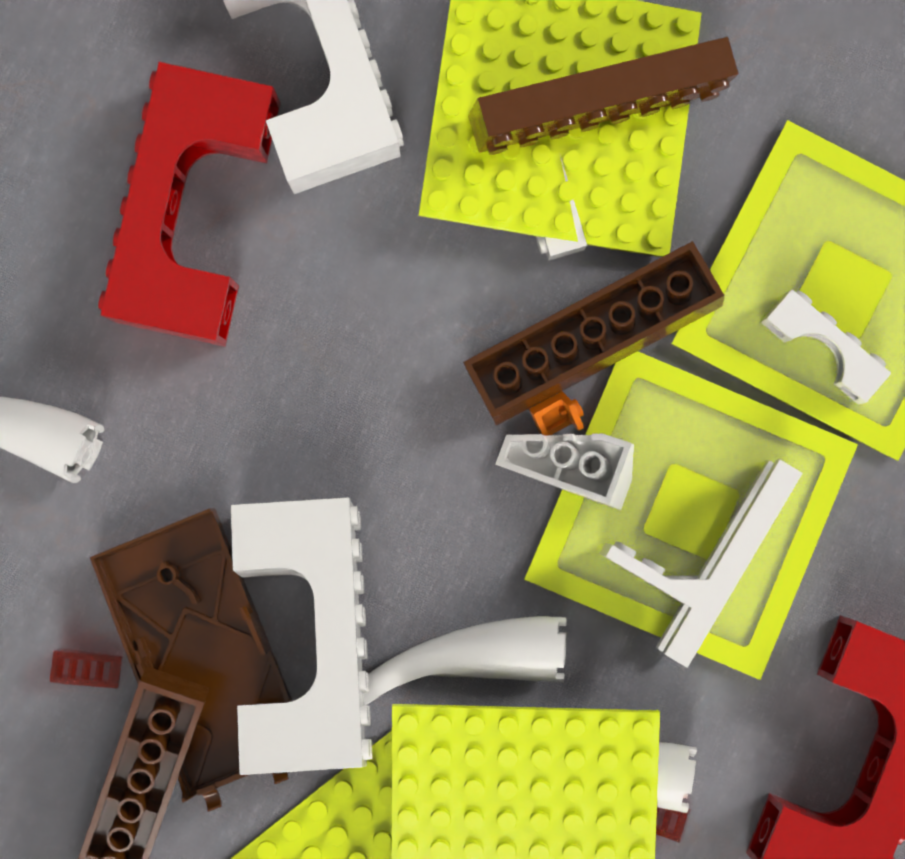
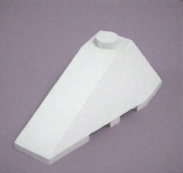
(585, 465)

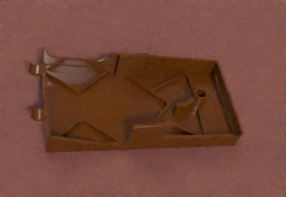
(195, 620)

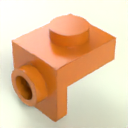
(557, 414)

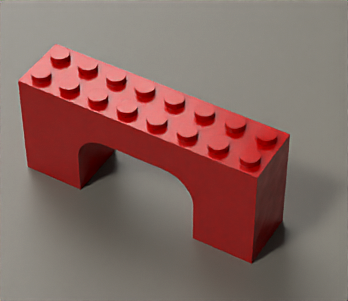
(184, 121)
(874, 815)

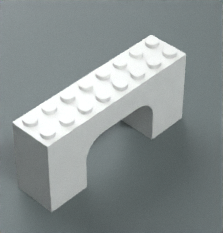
(351, 121)
(330, 720)

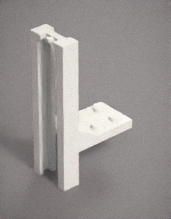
(706, 594)

